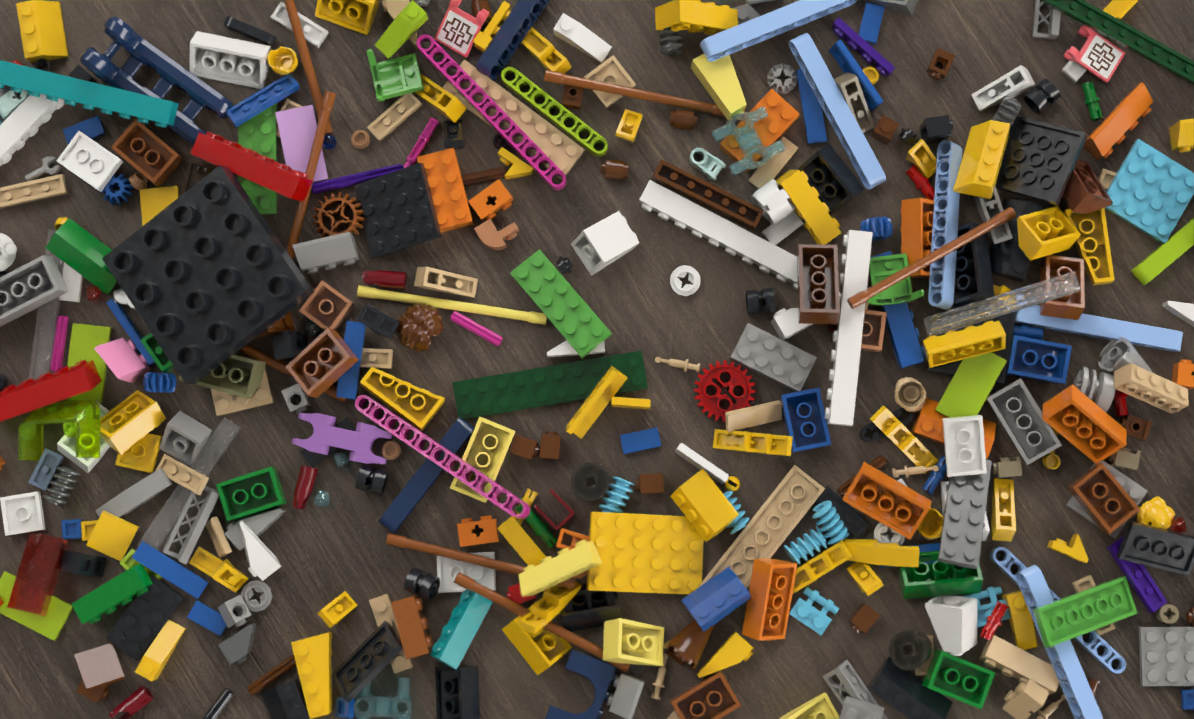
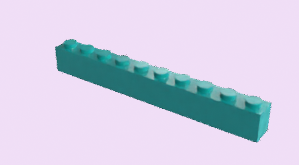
(87, 93)

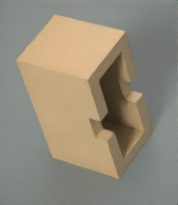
(1025, 698)

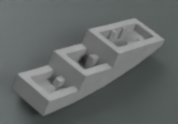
(136, 494)

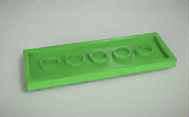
(260, 136)
(560, 303)
(1085, 611)

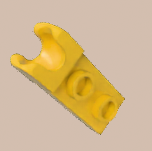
(484, 38)

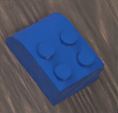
(1038, 360)
(805, 420)

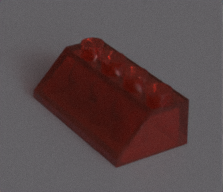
(37, 574)

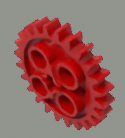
(737, 378)

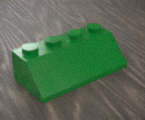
(938, 578)

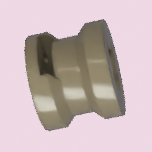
(1163, 613)

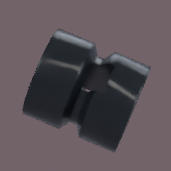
(1038, 98)
(753, 301)
(378, 482)
(422, 584)

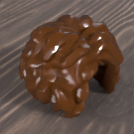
(418, 326)

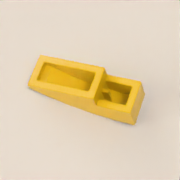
(545, 52)

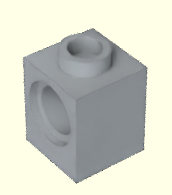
(288, 395)
(237, 604)

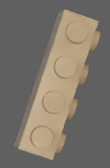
(1151, 388)
(1019, 664)

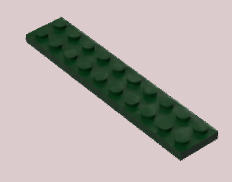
(544, 385)

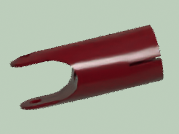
(386, 279)
(304, 486)
(133, 703)

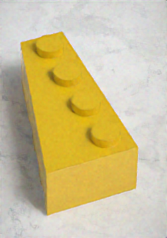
(695, 17)
(809, 207)
(1093, 244)
(405, 399)
(314, 667)

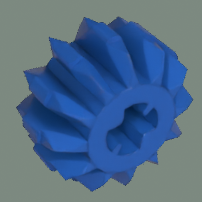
(117, 196)
(879, 226)
(159, 382)

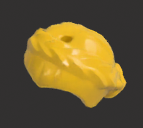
(1156, 513)

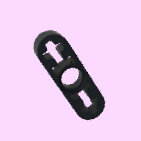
(250, 31)
(876, 435)

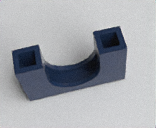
(600, 676)

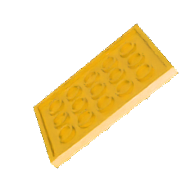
(645, 553)

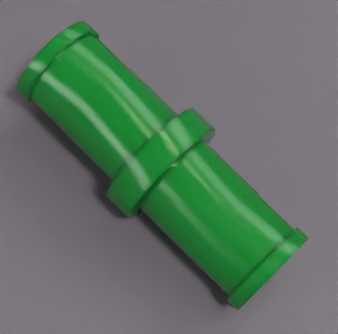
(1092, 101)

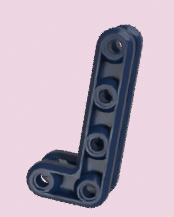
(170, 75)

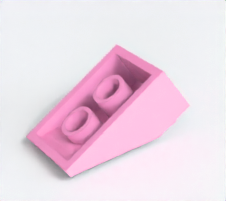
(123, 359)

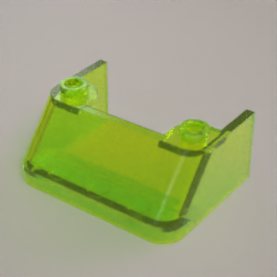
(79, 421)

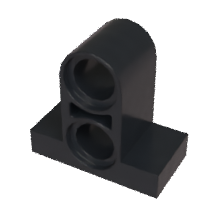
(378, 321)
(82, 563)

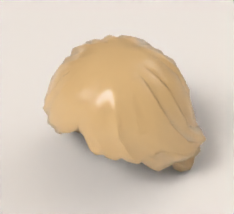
(910, 394)

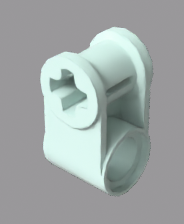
(10, 102)
(707, 164)

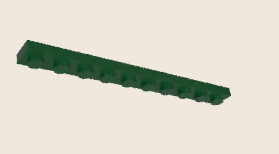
(1126, 36)

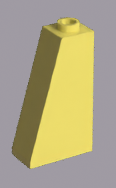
(721, 84)

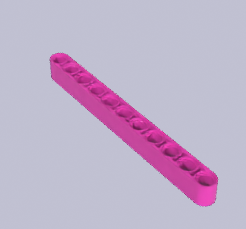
(486, 104)
(449, 460)

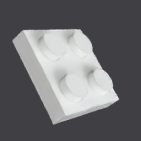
(22, 513)

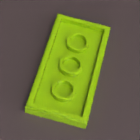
(82, 344)
(971, 385)
(48, 626)

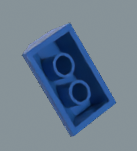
(716, 598)

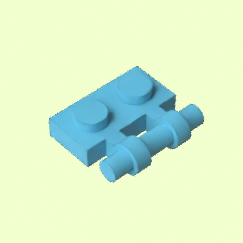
(986, 609)
(811, 616)

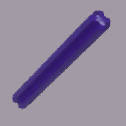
(353, 179)

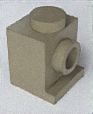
(1125, 459)
(1007, 468)

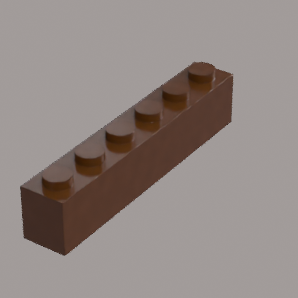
(707, 195)

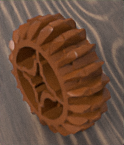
(340, 210)

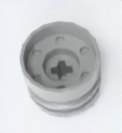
(1098, 389)

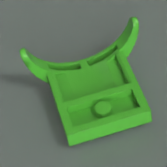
(395, 76)
(901, 292)

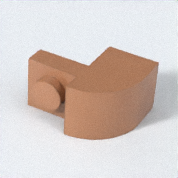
(495, 239)

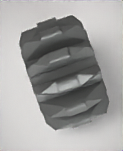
(1007, 110)

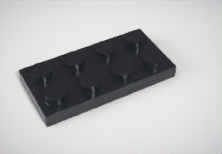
(1158, 548)
(145, 618)
(367, 661)

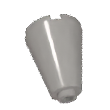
(1119, 354)

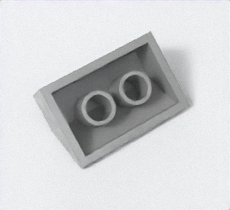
(326, 252)

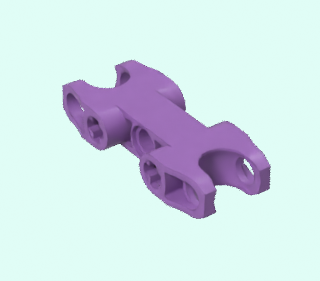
(327, 435)

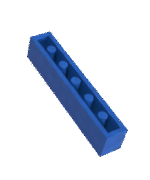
(902, 332)

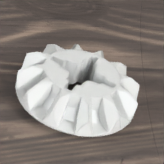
(681, 272)
(879, 533)

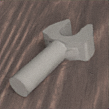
(44, 169)

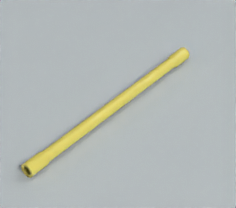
(373, 293)

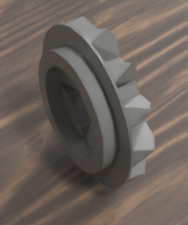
(776, 84)
(265, 598)

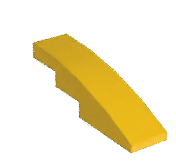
(903, 438)
(752, 442)
(521, 542)
(885, 554)
(820, 565)
(547, 608)

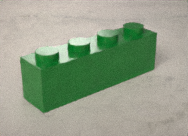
(112, 593)

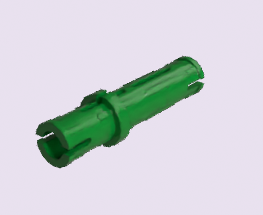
(540, 528)

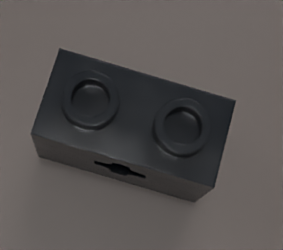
(936, 129)
(288, 345)

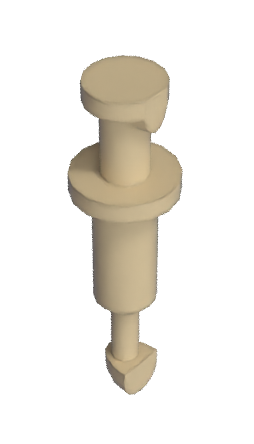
(680, 364)
(913, 470)
(660, 678)
(1050, 709)

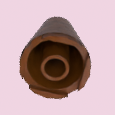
(688, 644)

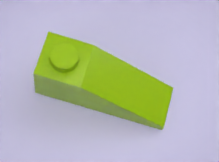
(401, 29)

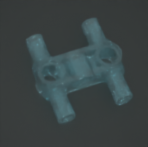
(748, 140)
(385, 705)

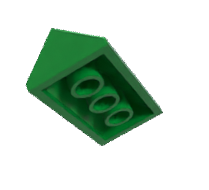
(83, 254)

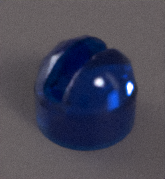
(327, 145)

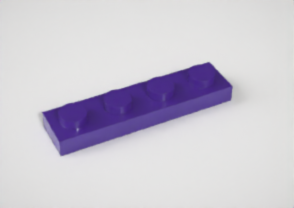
(857, 43)
(1139, 579)

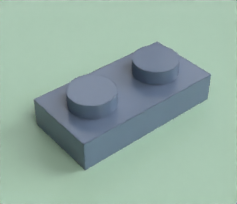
(46, 468)

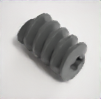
(669, 42)
(61, 485)

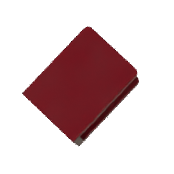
(549, 520)

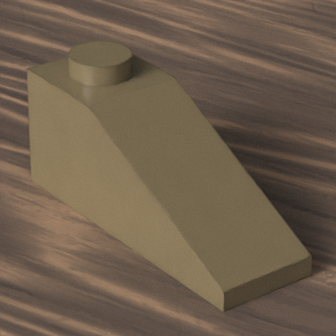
(854, 97)

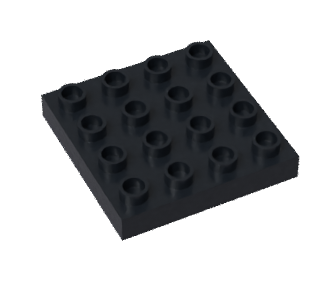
(207, 275)

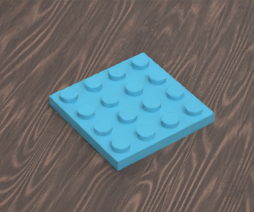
(1150, 191)

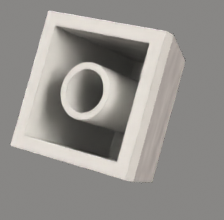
(604, 242)
(954, 622)

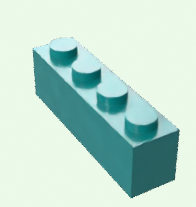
(461, 628)

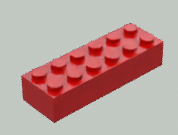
(252, 165)
(48, 389)

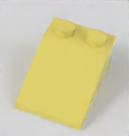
(633, 642)
(816, 708)

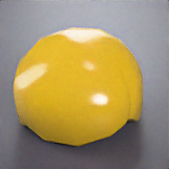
(282, 60)
(931, 524)

